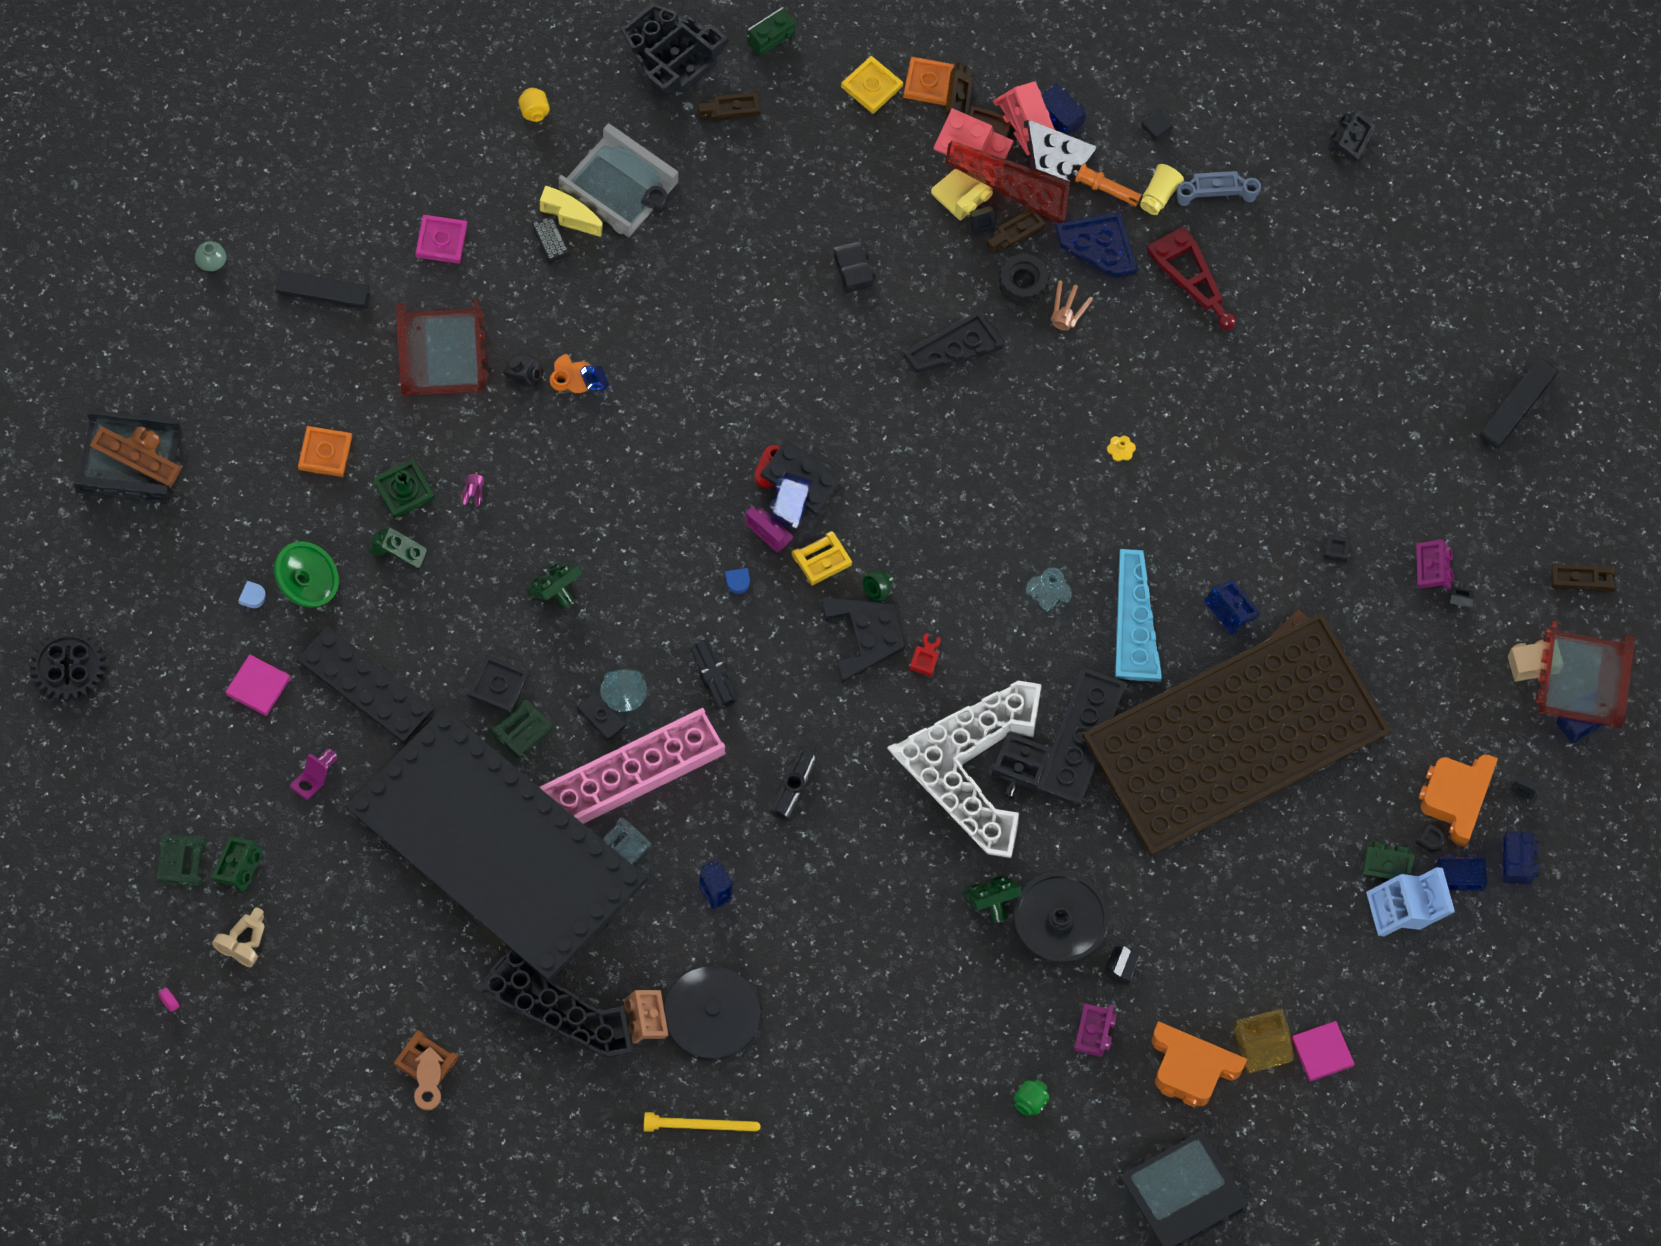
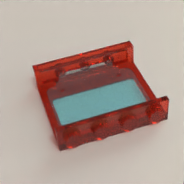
(441, 350)
(1585, 677)

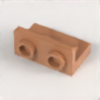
(646, 1015)

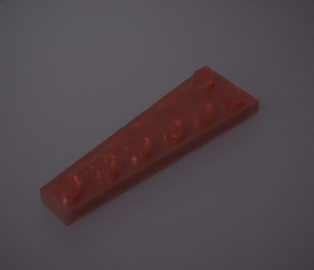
(1025, 185)

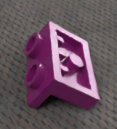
(770, 531)
(1434, 564)

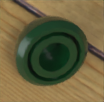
(877, 585)

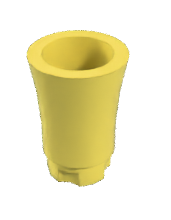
(1161, 188)

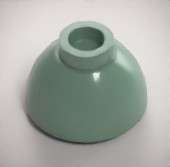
(210, 256)

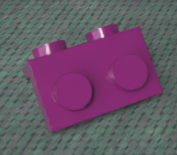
(1094, 1029)

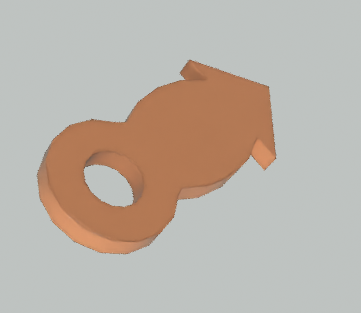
(428, 1079)

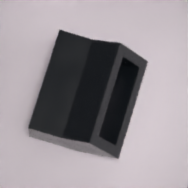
(1122, 964)

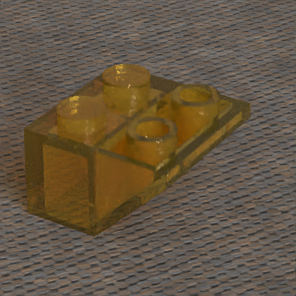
(1264, 1040)

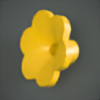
(1121, 448)

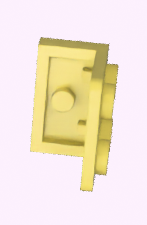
(961, 193)

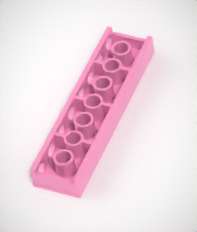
(637, 770)

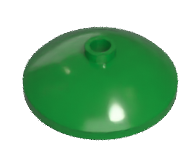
(313, 568)

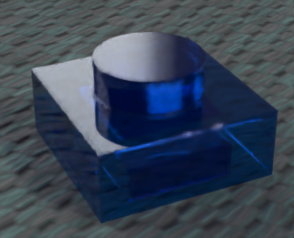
(594, 378)

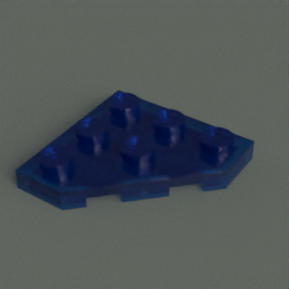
(1100, 242)

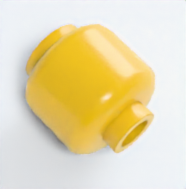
(533, 104)

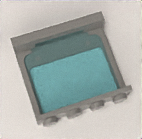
(615, 180)

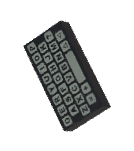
(550, 239)

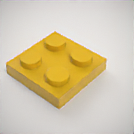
(872, 84)

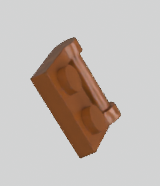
(406, 1059)

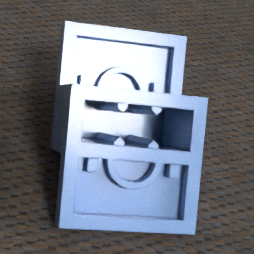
(1410, 901)

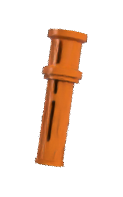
(1099, 181)

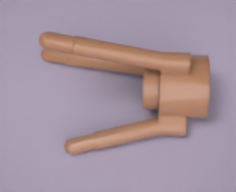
(1064, 318)

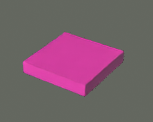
(441, 239)
(258, 685)
(1322, 1051)

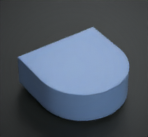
(252, 595)

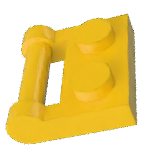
(824, 564)

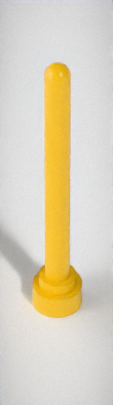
(653, 1122)

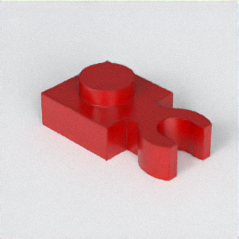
(925, 658)

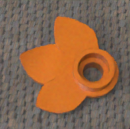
(569, 373)

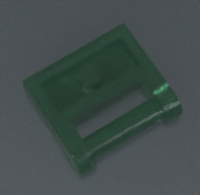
(527, 733)
(172, 859)

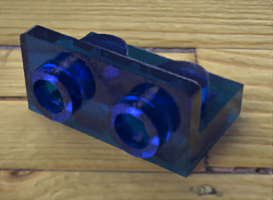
(1231, 606)

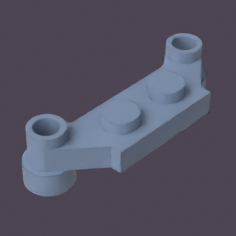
(1218, 185)

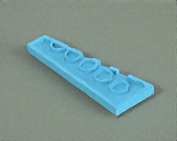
(1135, 636)

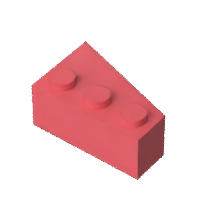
(1024, 104)

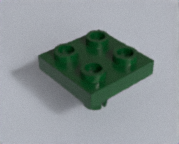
(403, 488)
(554, 584)
(992, 896)

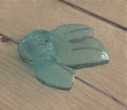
(1047, 591)

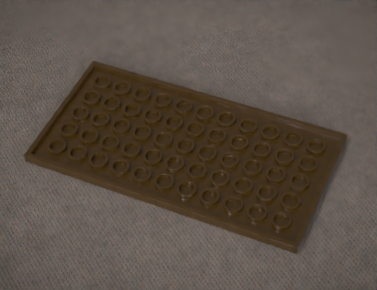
(1235, 734)

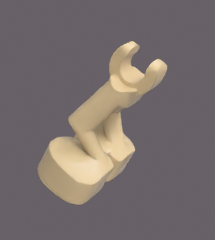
(241, 951)

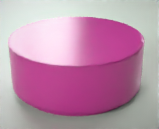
(168, 999)

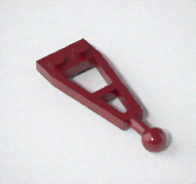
(1177, 244)

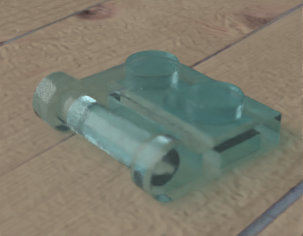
(632, 846)

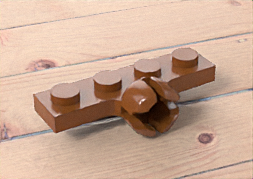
(137, 453)

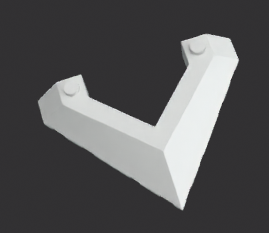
(940, 751)

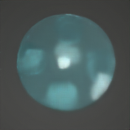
(623, 690)

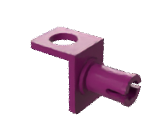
(314, 773)

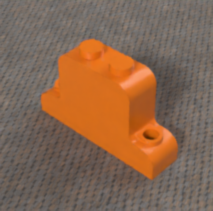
(1457, 794)
(1192, 1065)

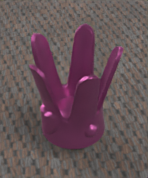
(473, 486)

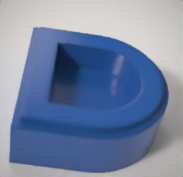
(738, 580)

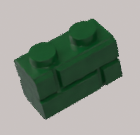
(771, 31)

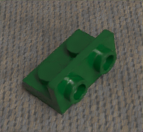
(1387, 861)
(237, 863)

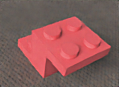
(972, 133)

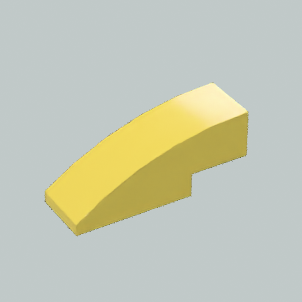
(570, 211)

